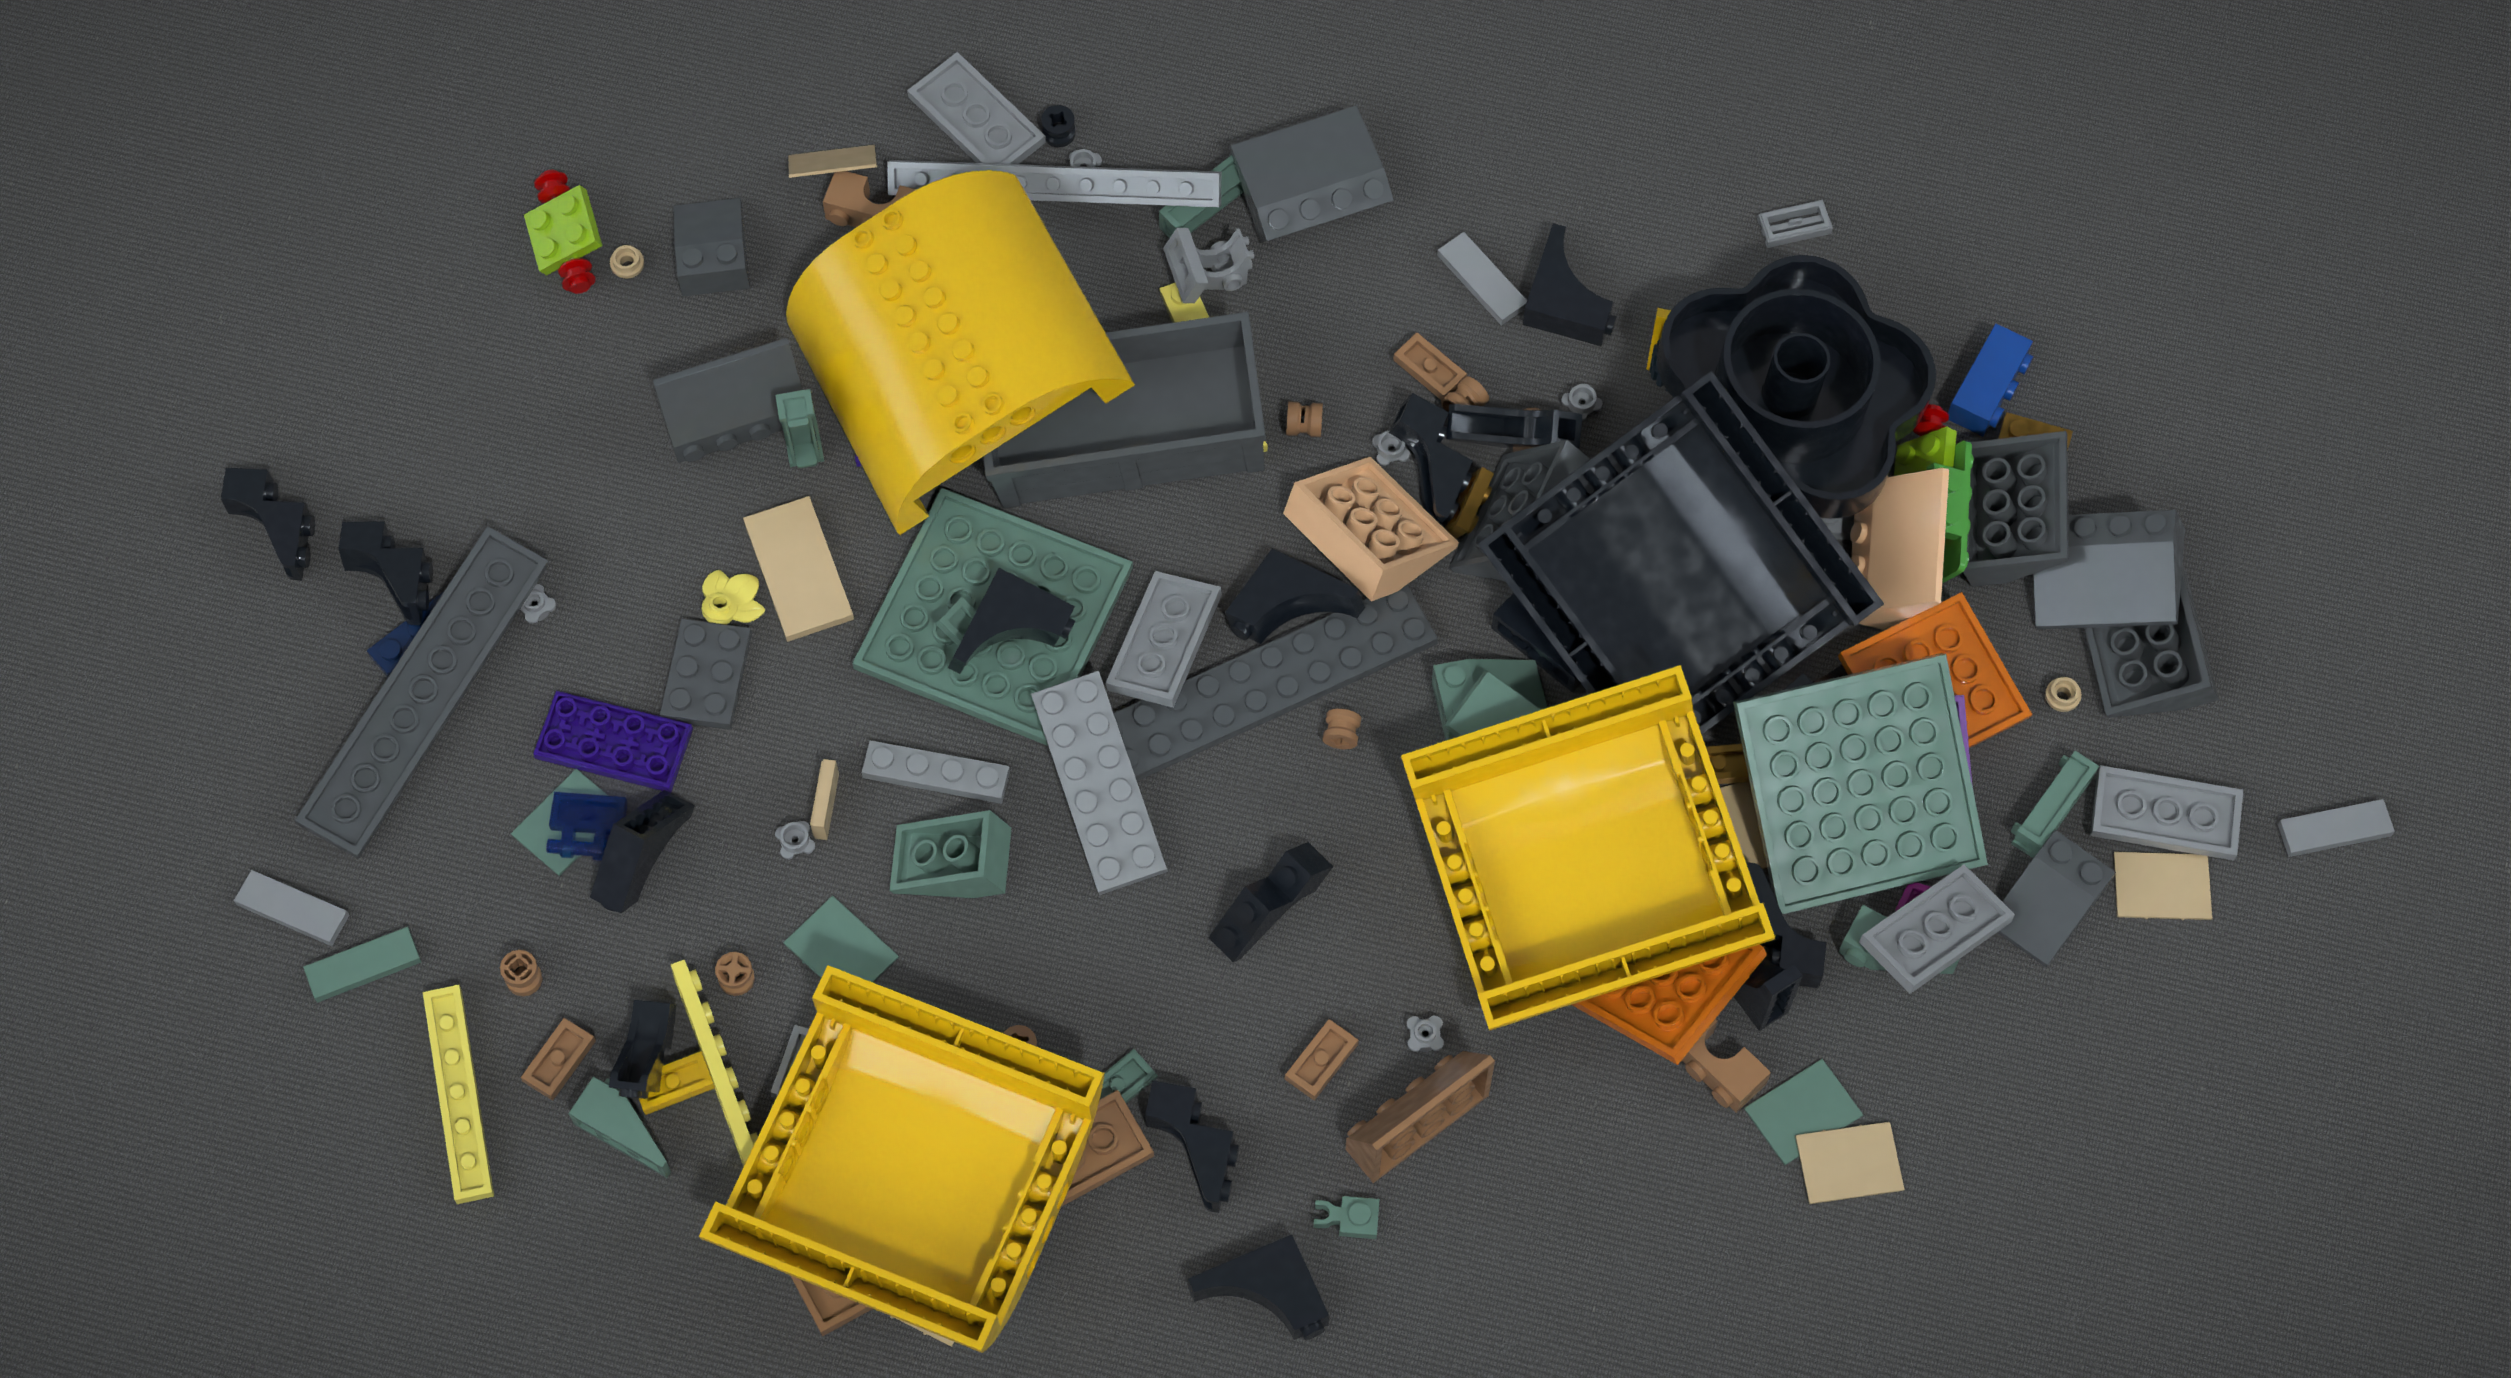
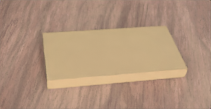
(798, 568)

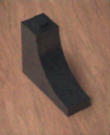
(1562, 302)
(1286, 590)
(1013, 612)
(1521, 631)
(635, 847)
(1768, 993)
(1273, 1278)

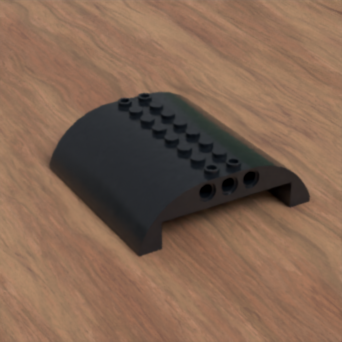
(1684, 555)

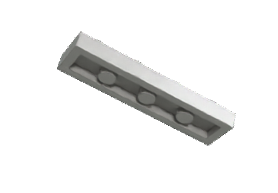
(935, 772)

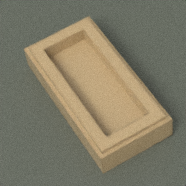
(824, 799)

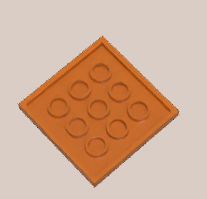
(1973, 663)
(1675, 1008)

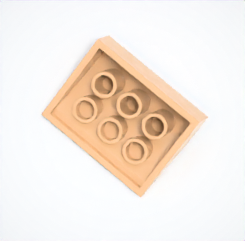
(1368, 526)
(1902, 545)

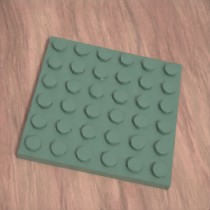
(958, 558)
(1860, 783)

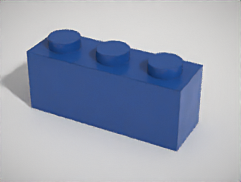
(1991, 380)

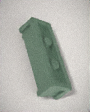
(1193, 217)
(800, 428)
(2055, 803)

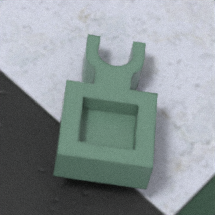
(1356, 1216)

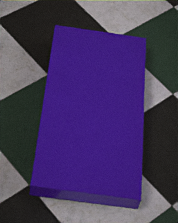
(613, 741)

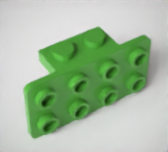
(1957, 520)

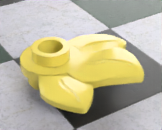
(734, 597)

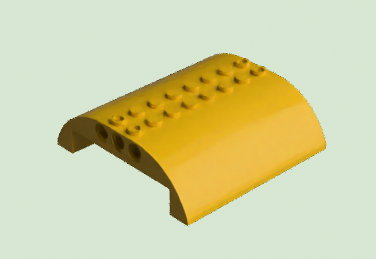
(947, 333)
(1585, 848)
(911, 1161)

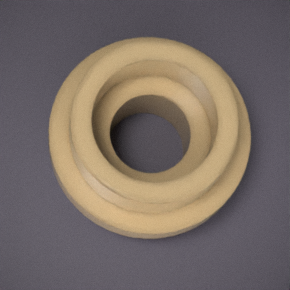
(622, 255)
(2067, 686)

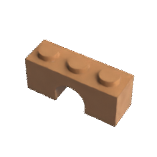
(848, 201)
(1731, 1079)

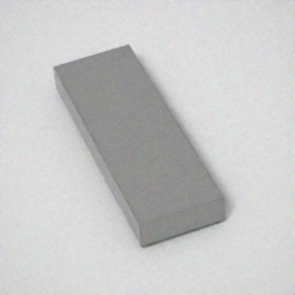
(1482, 278)
(2336, 828)
(291, 908)

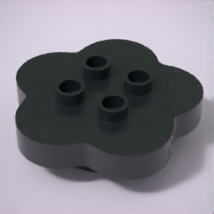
(1809, 372)

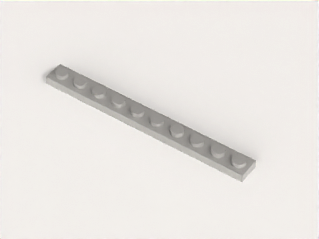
(1077, 183)

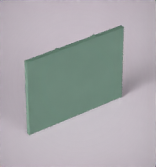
(535, 829)
(841, 941)
(1802, 1105)

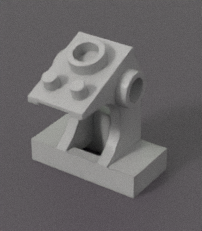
(1227, 259)

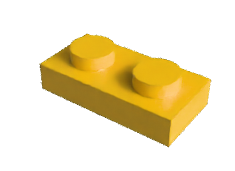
(679, 1082)

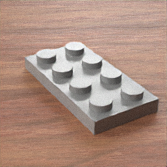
(975, 114)
(1163, 639)
(2167, 813)
(1936, 928)

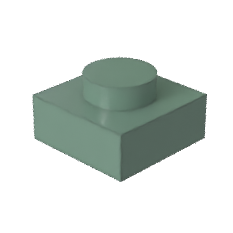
(957, 620)

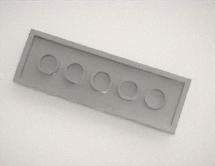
(1099, 783)

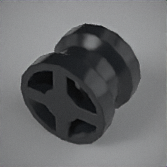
(1061, 134)

